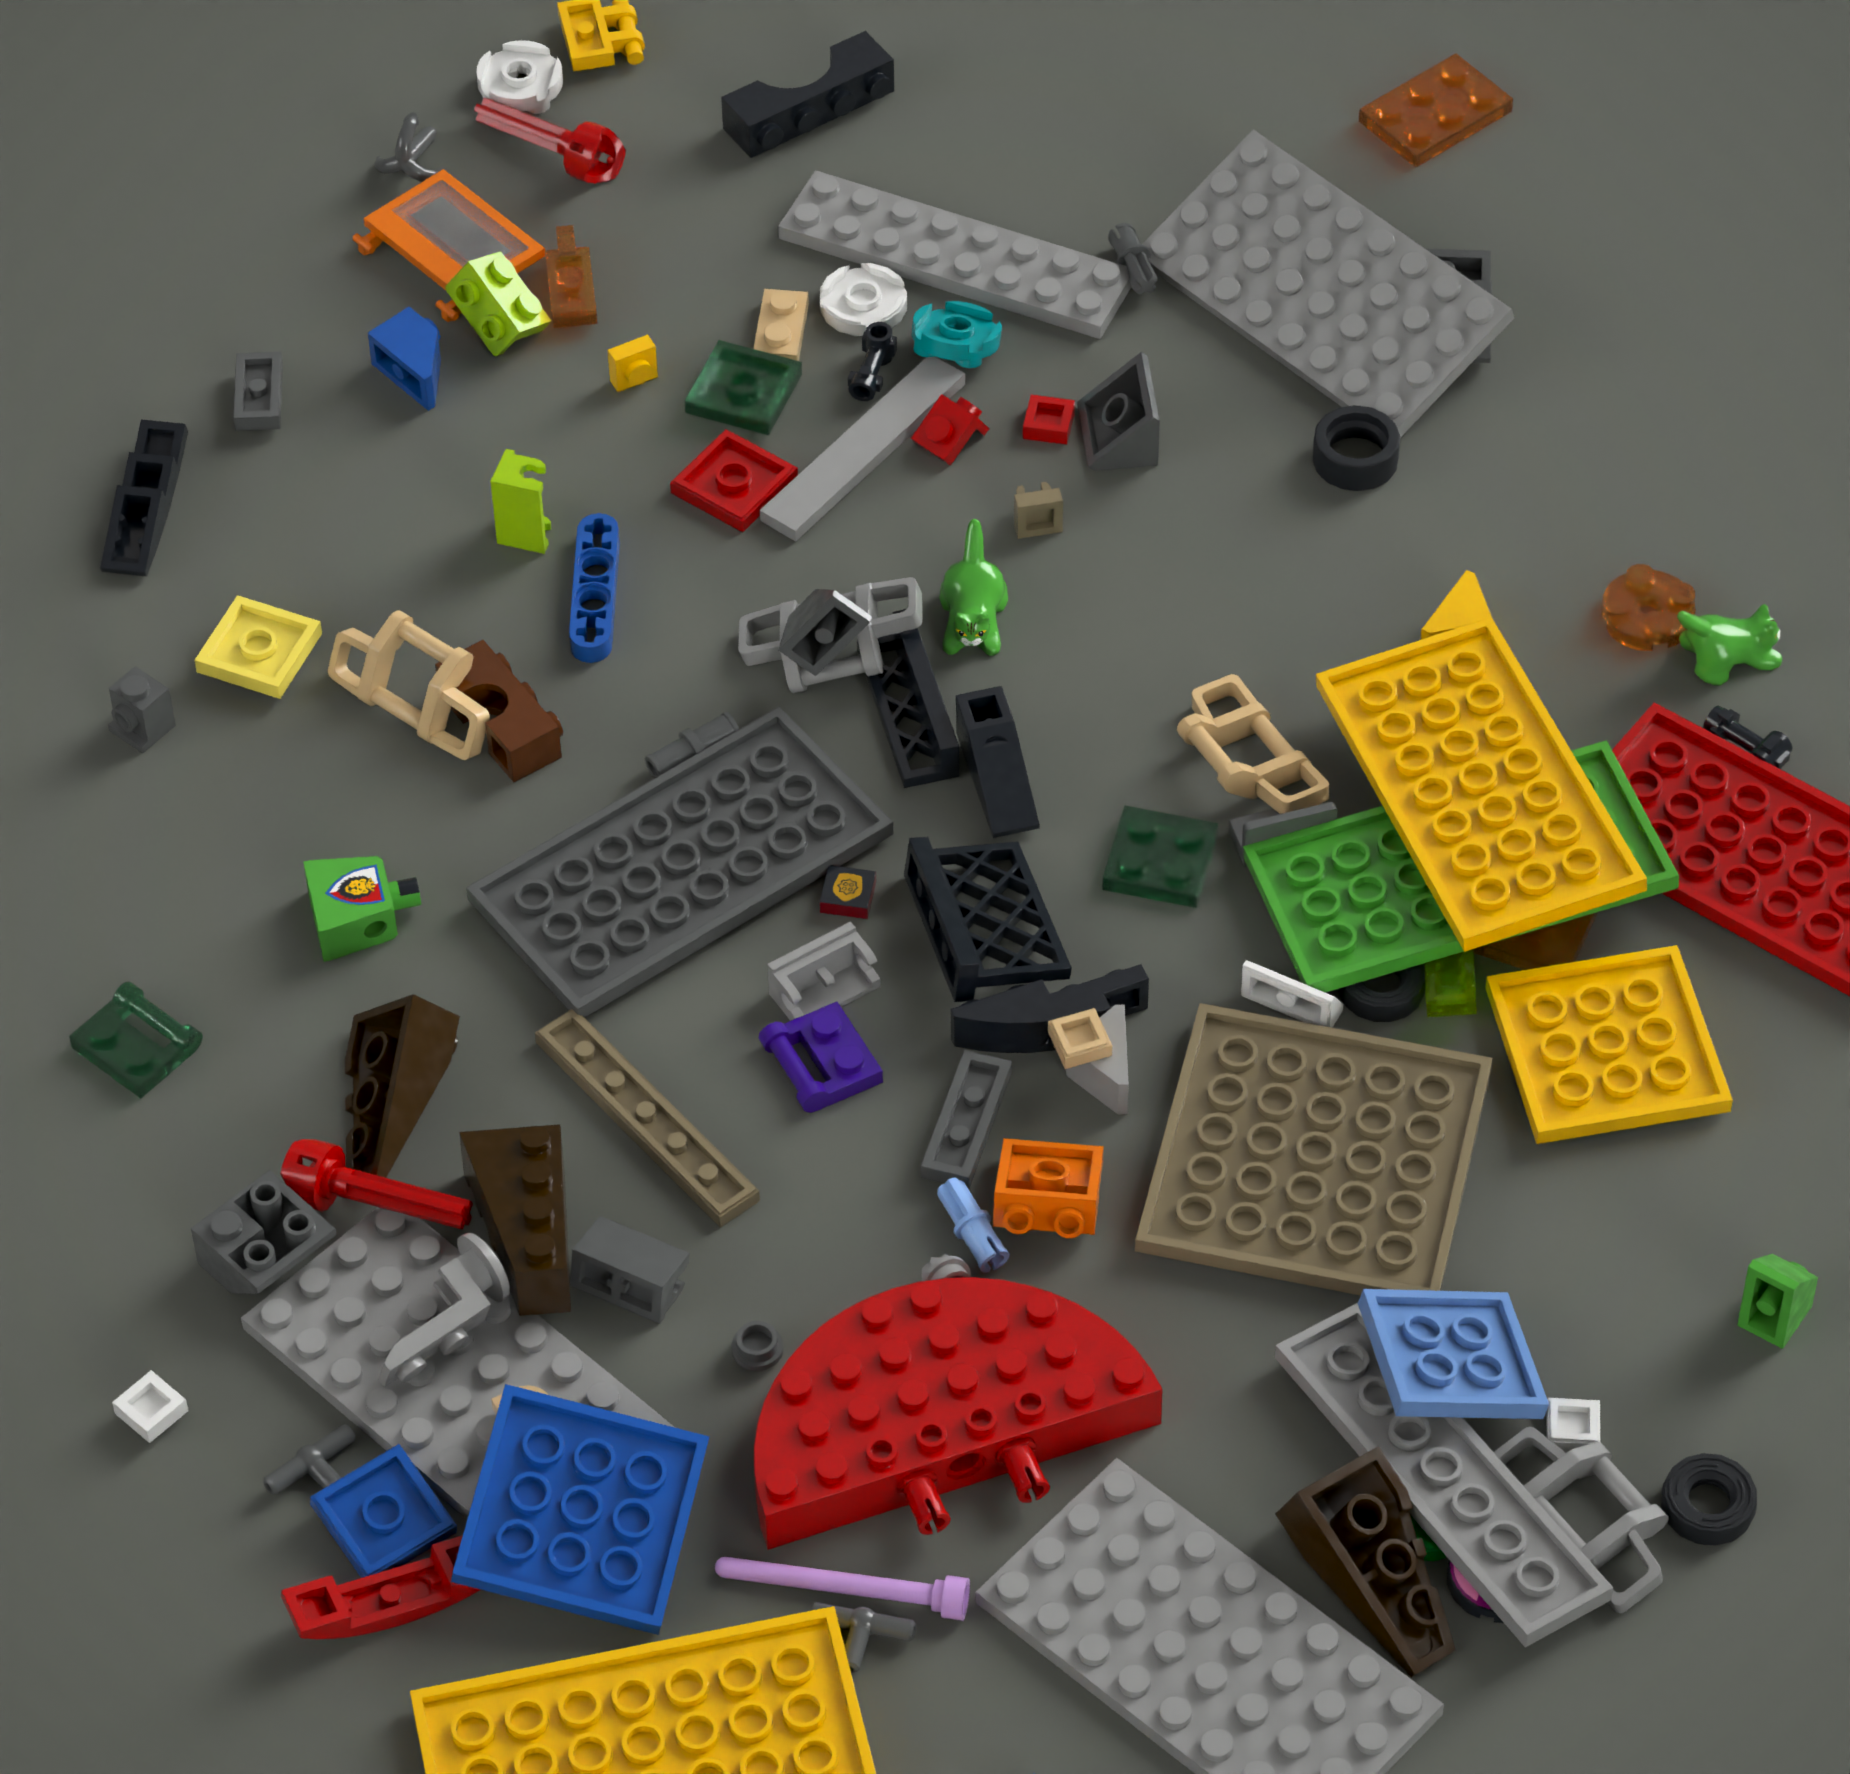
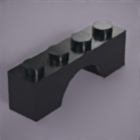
(767, 115)

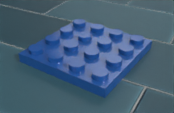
(580, 1509)

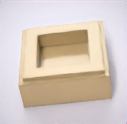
(1079, 1038)

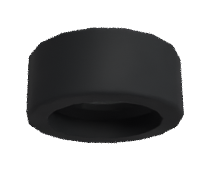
(1352, 472)

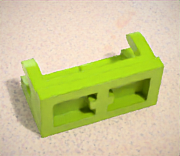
(519, 503)

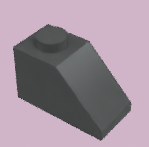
(821, 629)

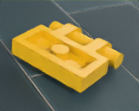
(587, 34)

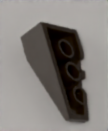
(1365, 1548)

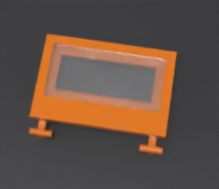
(443, 228)

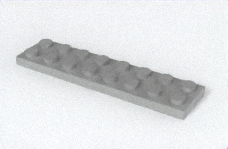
(957, 254)
(1455, 1484)

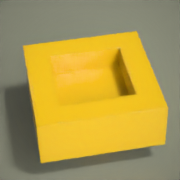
(632, 363)

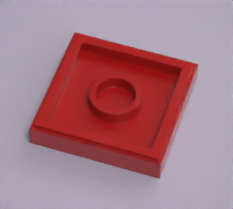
(733, 480)

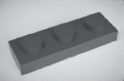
(966, 1118)

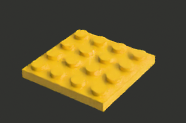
(1608, 1044)

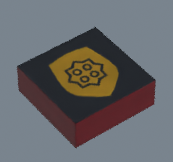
(848, 892)

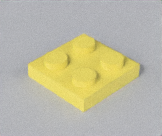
(258, 647)

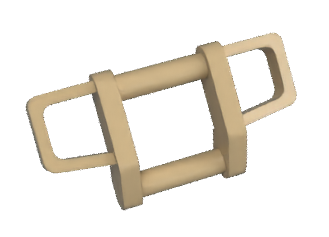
(441, 689)
(1240, 779)

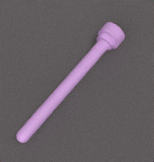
(943, 1596)

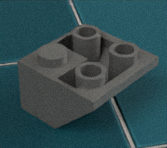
(258, 1235)

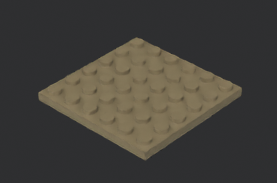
(1314, 1154)

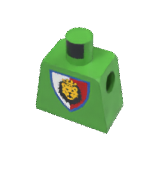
(355, 903)

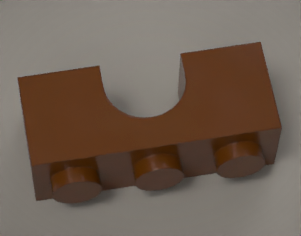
(522, 733)

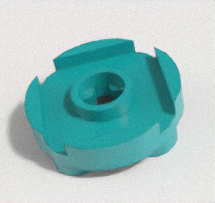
(956, 333)

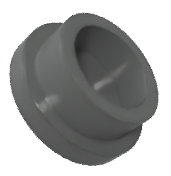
(757, 1346)

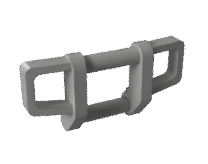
(870, 657)
(1632, 1528)

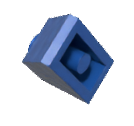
(408, 354)

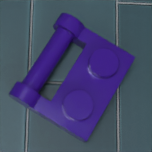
(833, 1048)

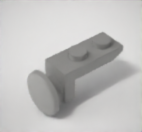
(462, 1289)

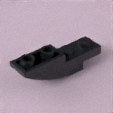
(1020, 1016)

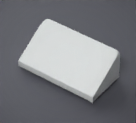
(1289, 996)

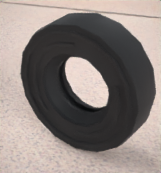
(1387, 1005)
(1711, 1470)

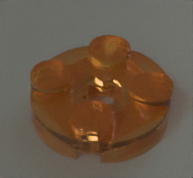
(1641, 588)

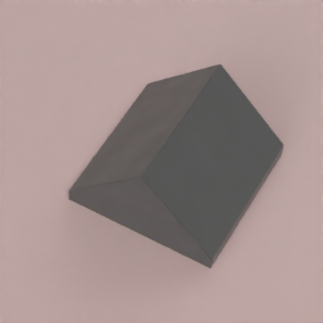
(1121, 419)

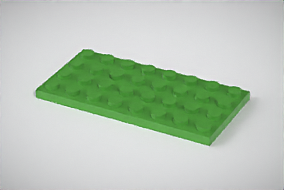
(1360, 908)

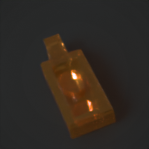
(570, 281)

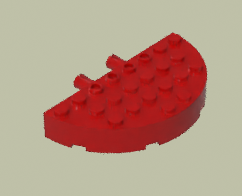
(937, 1395)

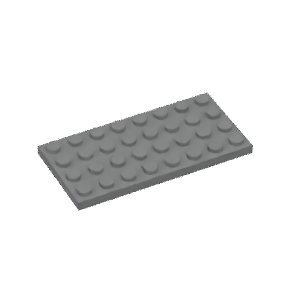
(1324, 284)
(374, 1288)
(1201, 1641)

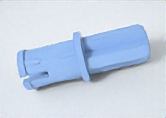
(972, 1225)

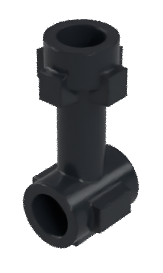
(880, 350)
(1773, 748)

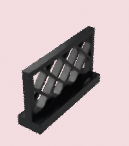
(948, 919)

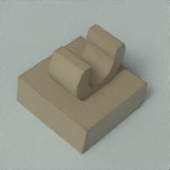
(1038, 511)

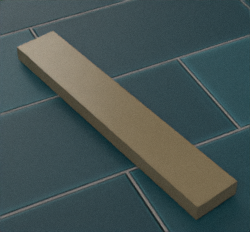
(647, 1117)

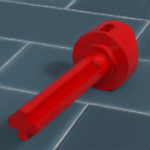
(579, 147)
(330, 1178)

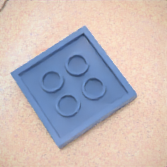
(1452, 1354)

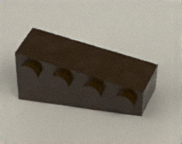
(523, 1202)

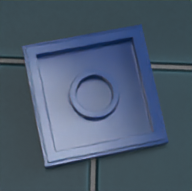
(383, 1513)

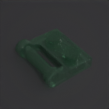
(127, 1052)

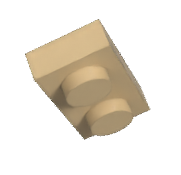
(782, 323)

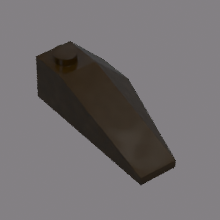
(395, 1065)

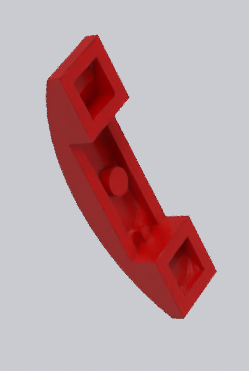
(378, 1600)

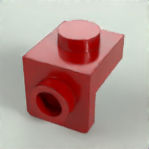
(949, 428)

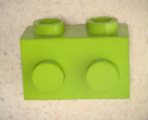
(496, 302)

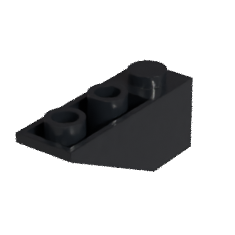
(995, 761)

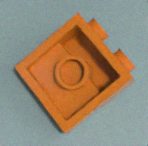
(1048, 1187)

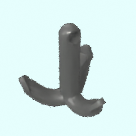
(409, 150)

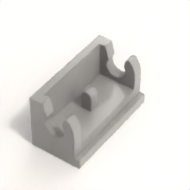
(823, 972)

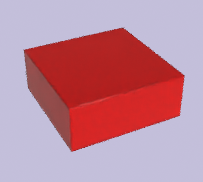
(1048, 419)

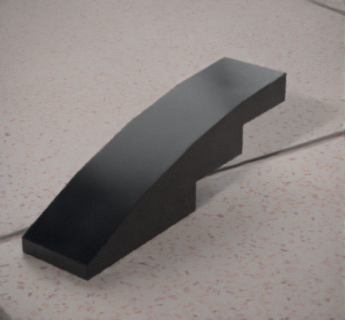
(144, 498)

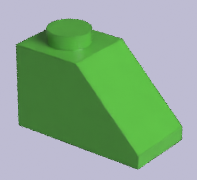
(1776, 1298)

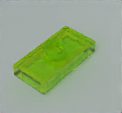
(1451, 985)

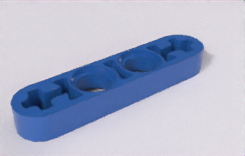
(594, 587)

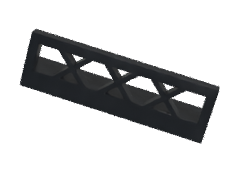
(929, 711)

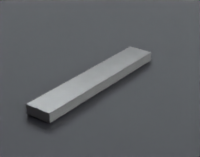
(860, 448)

